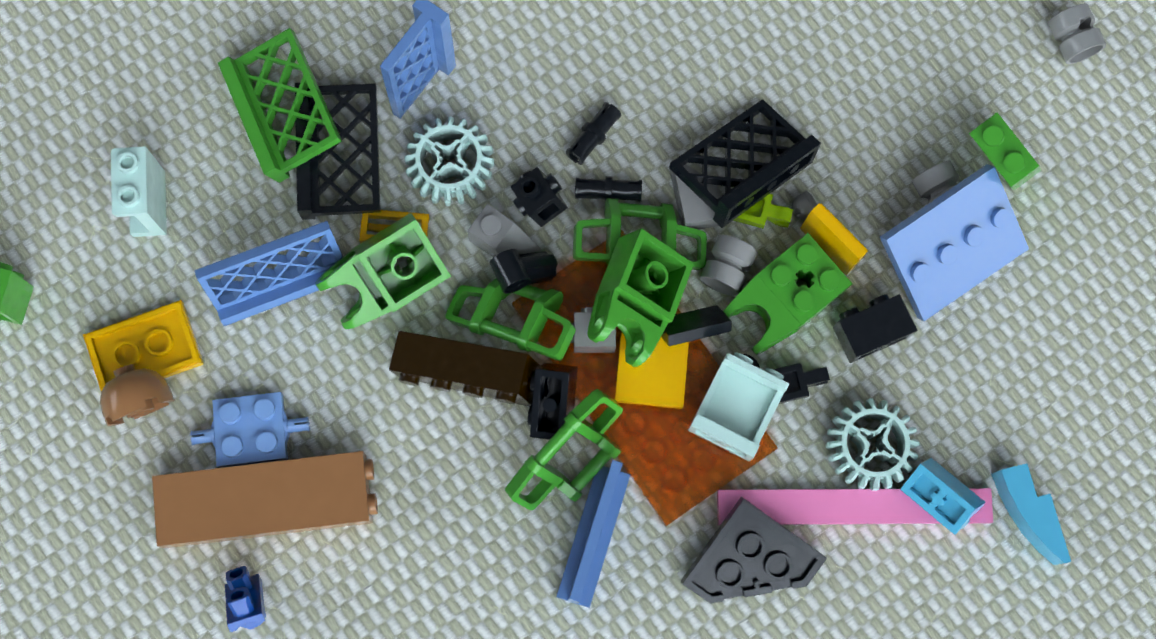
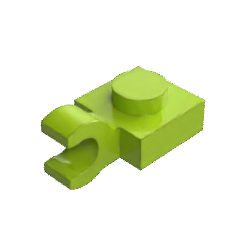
(763, 211)

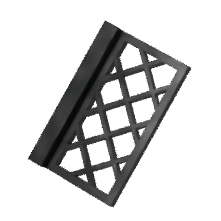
(309, 174)
(767, 175)

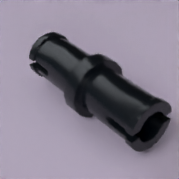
(593, 133)
(608, 188)

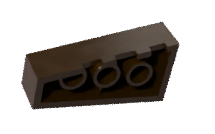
(464, 368)

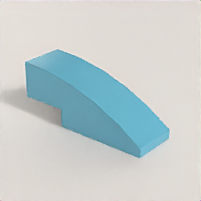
(1032, 514)

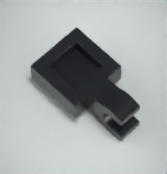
(800, 381)

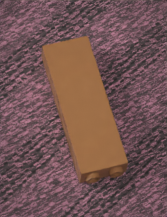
(263, 499)

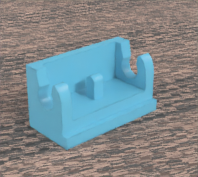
(942, 495)

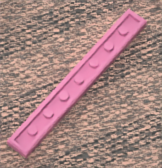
(841, 506)

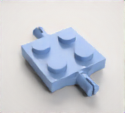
(250, 430)

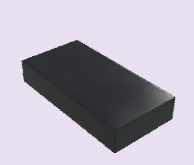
(696, 325)

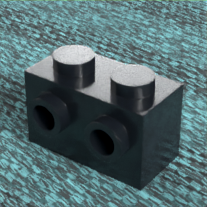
(874, 327)
(552, 398)

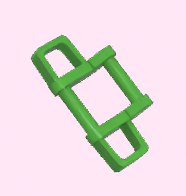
(613, 213)
(544, 308)
(550, 476)

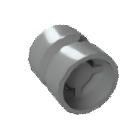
(1077, 33)
(936, 181)
(730, 261)

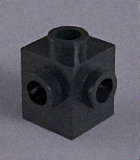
(538, 196)

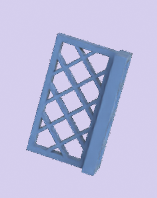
(418, 56)
(267, 287)
(593, 535)

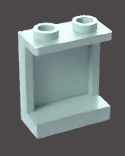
(139, 190)
(739, 405)

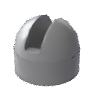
(805, 203)

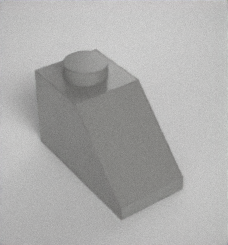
(691, 208)
(497, 233)

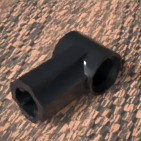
(518, 270)

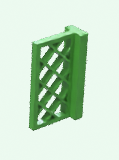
(259, 122)

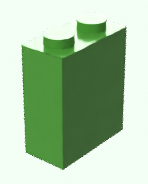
(1005, 151)

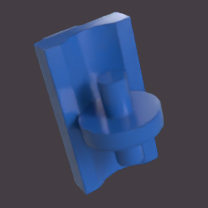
(244, 599)

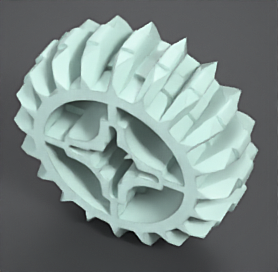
(463, 139)
(886, 452)

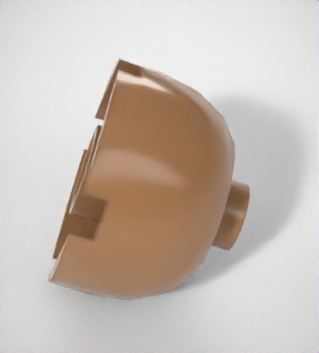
(133, 394)

